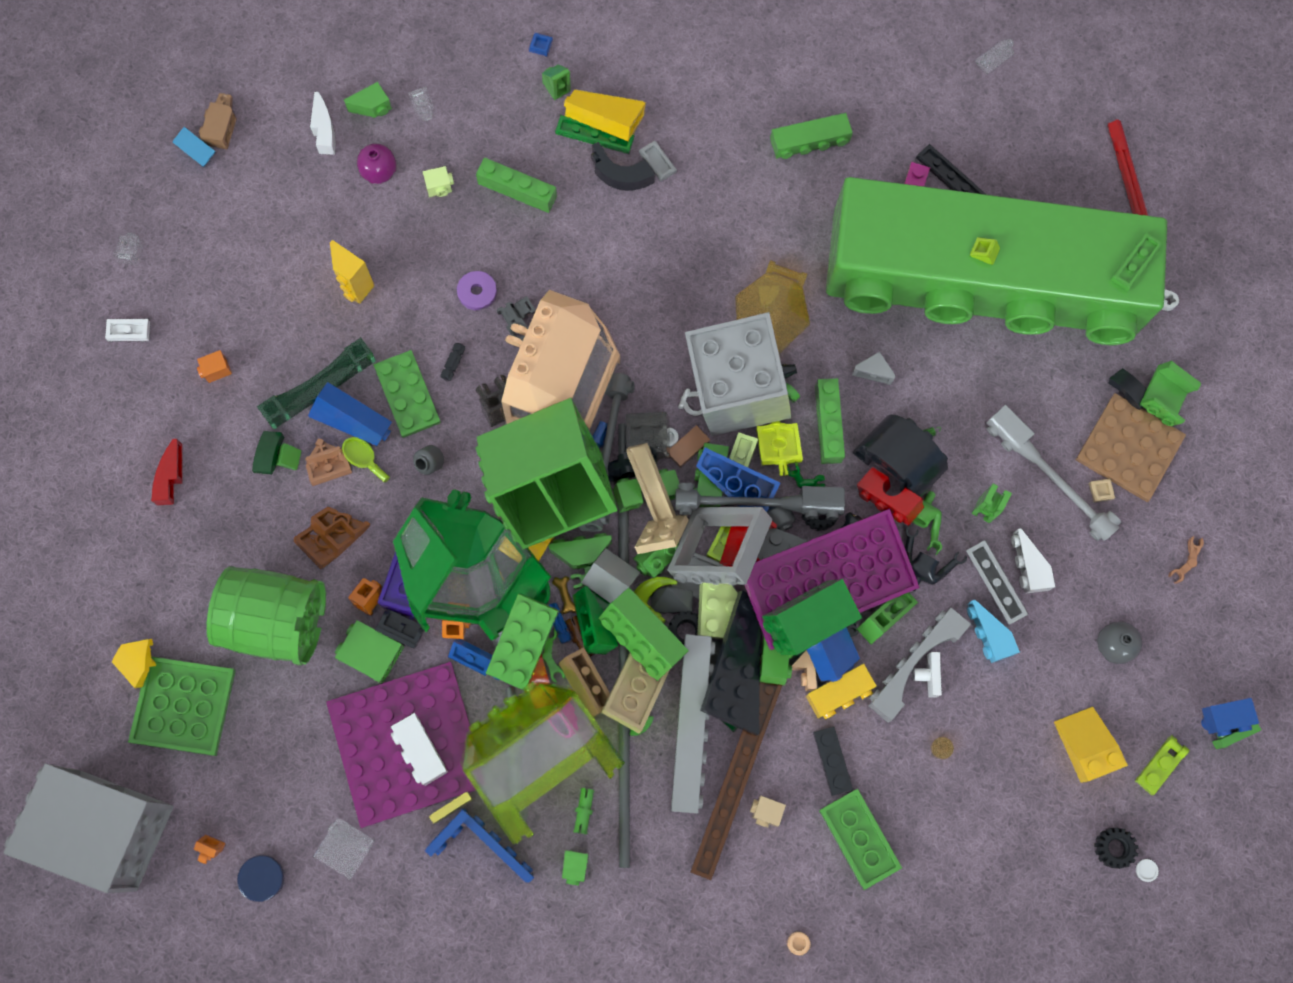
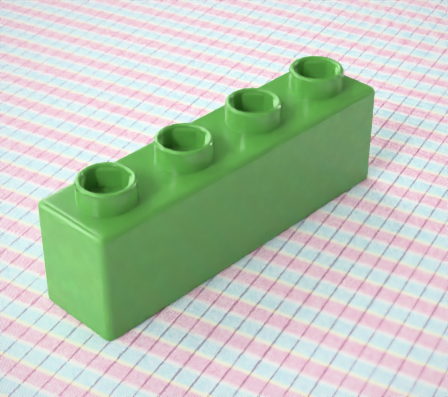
(1050, 269)

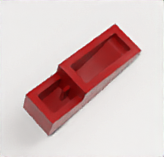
(167, 474)

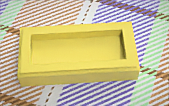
(450, 808)

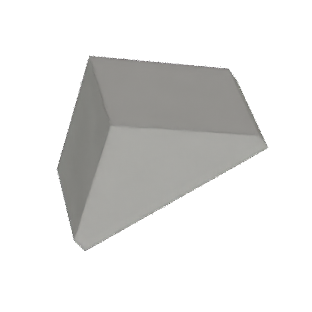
(875, 369)

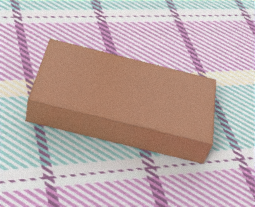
(688, 446)

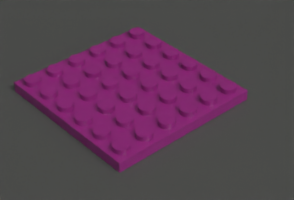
(373, 762)

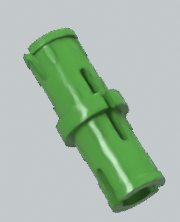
(583, 811)

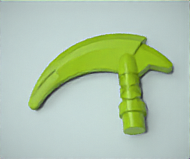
(649, 586)

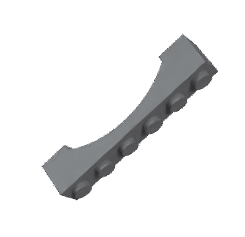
(889, 700)

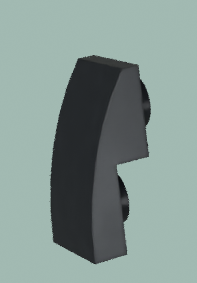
(1129, 386)

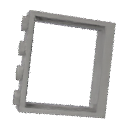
(758, 523)

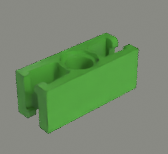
(991, 503)

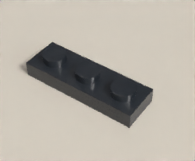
(833, 761)

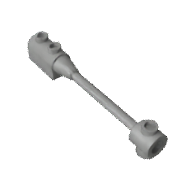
(1016, 437)

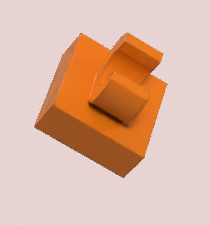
(208, 848)

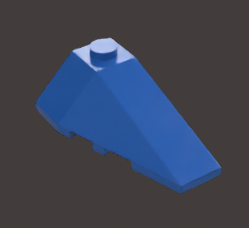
(735, 478)

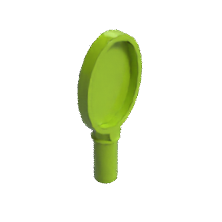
(362, 455)

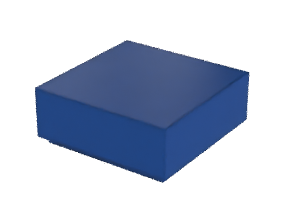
(540, 44)

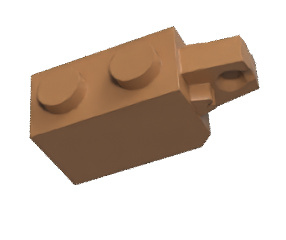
(218, 122)

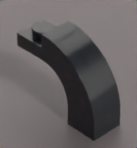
(621, 177)

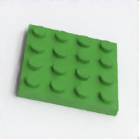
(182, 706)

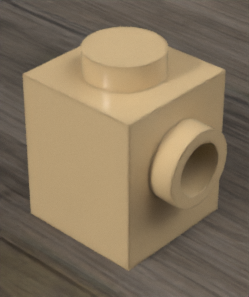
(767, 812)

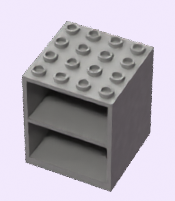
(738, 374)
(88, 829)

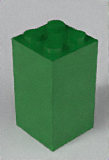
(811, 617)

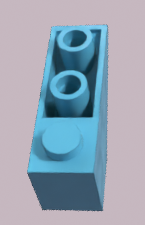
(996, 638)

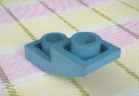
(194, 146)

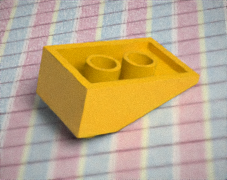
(1089, 745)

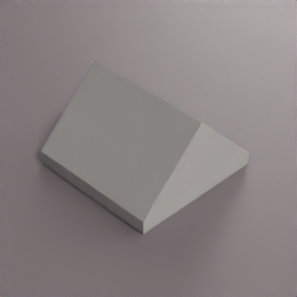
(610, 576)

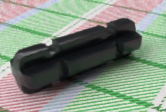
(452, 362)

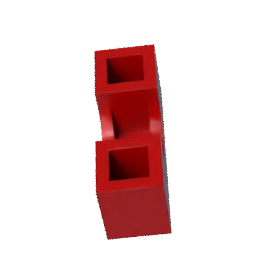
(903, 506)

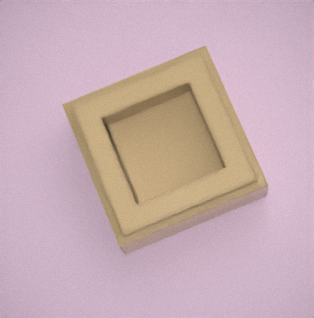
(1102, 490)

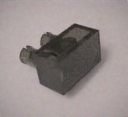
(491, 402)

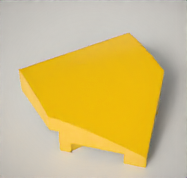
(134, 661)

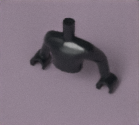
(925, 566)

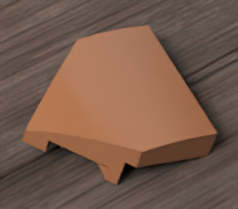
(326, 463)

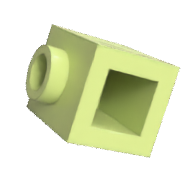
(438, 181)

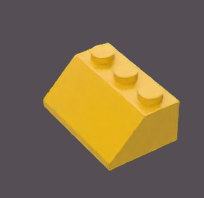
(350, 273)

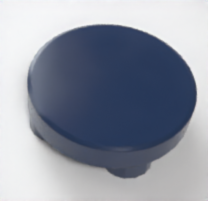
(260, 878)

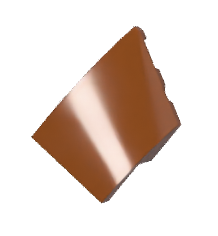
(334, 535)

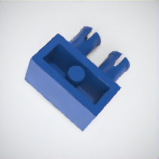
(1229, 716)

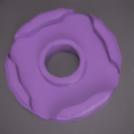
(472, 280)

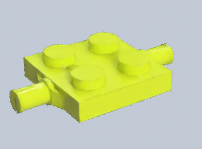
(779, 445)

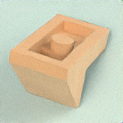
(808, 678)

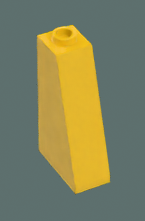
(605, 112)

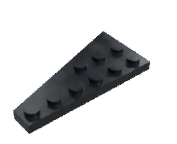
(736, 674)

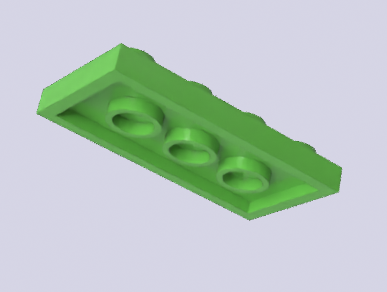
(407, 393)
(522, 641)
(860, 839)

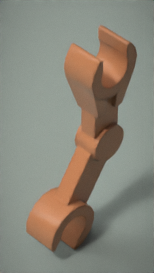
(1192, 559)

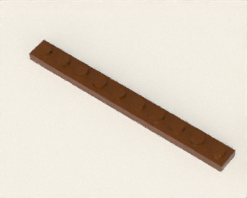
(733, 787)

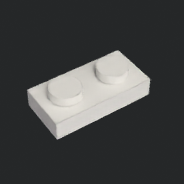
(127, 330)

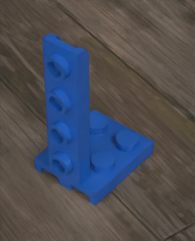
(490, 839)

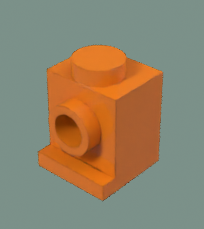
(366, 595)

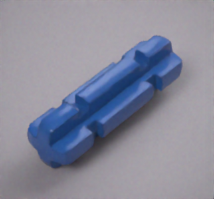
(560, 626)

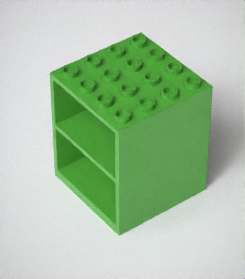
(545, 474)

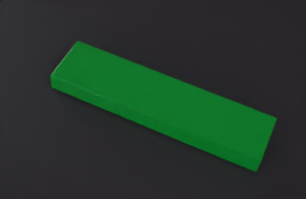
(579, 131)

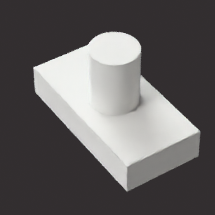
(931, 674)

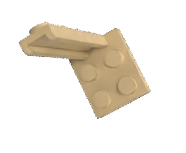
(666, 527)

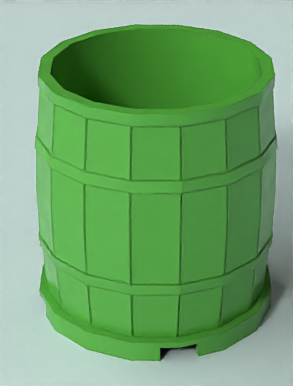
(266, 614)

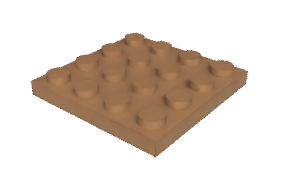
(1130, 447)

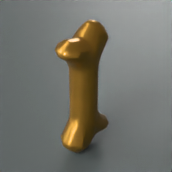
(561, 584)

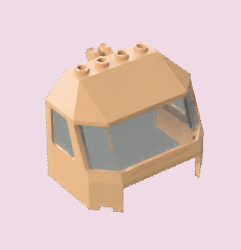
(560, 358)

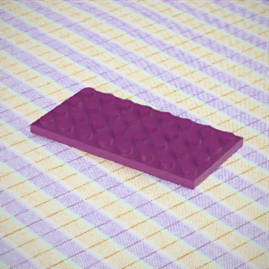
(862, 554)

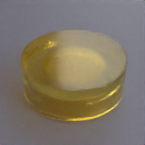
(942, 748)

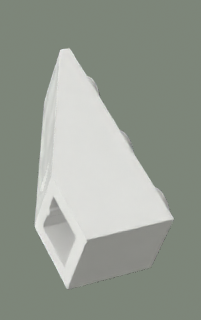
(1035, 570)

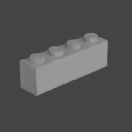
(997, 582)

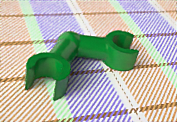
(805, 482)

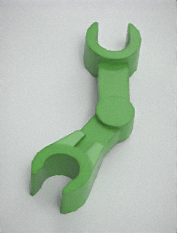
(547, 656)

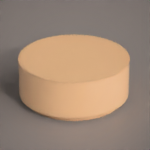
(798, 943)

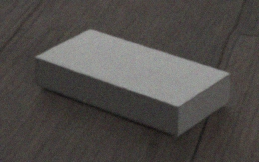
(657, 161)

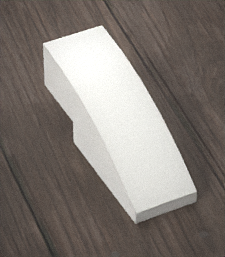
(322, 126)

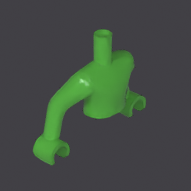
(926, 516)

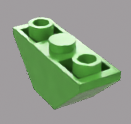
(580, 551)

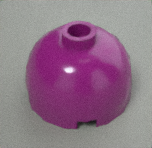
(376, 163)

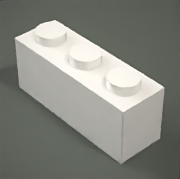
(418, 750)

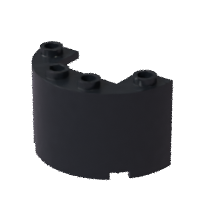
(904, 453)

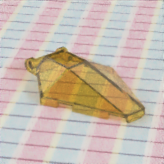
(779, 297)

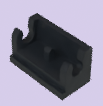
(400, 628)

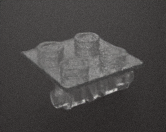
(344, 848)

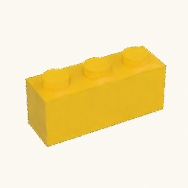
(841, 692)

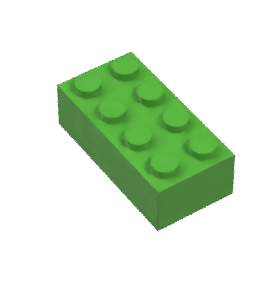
(642, 634)

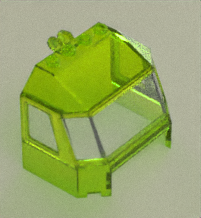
(532, 749)

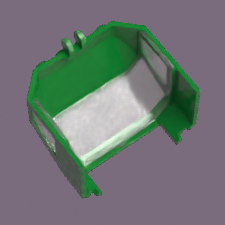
(463, 565)

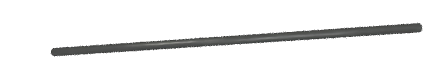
(624, 732)

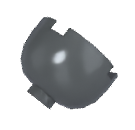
(1119, 642)

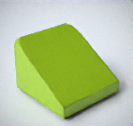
(985, 250)

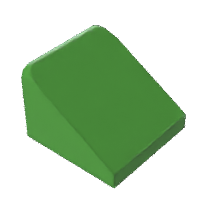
(288, 457)

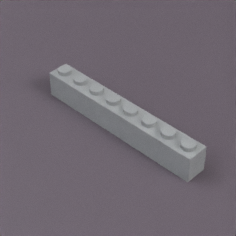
(691, 725)

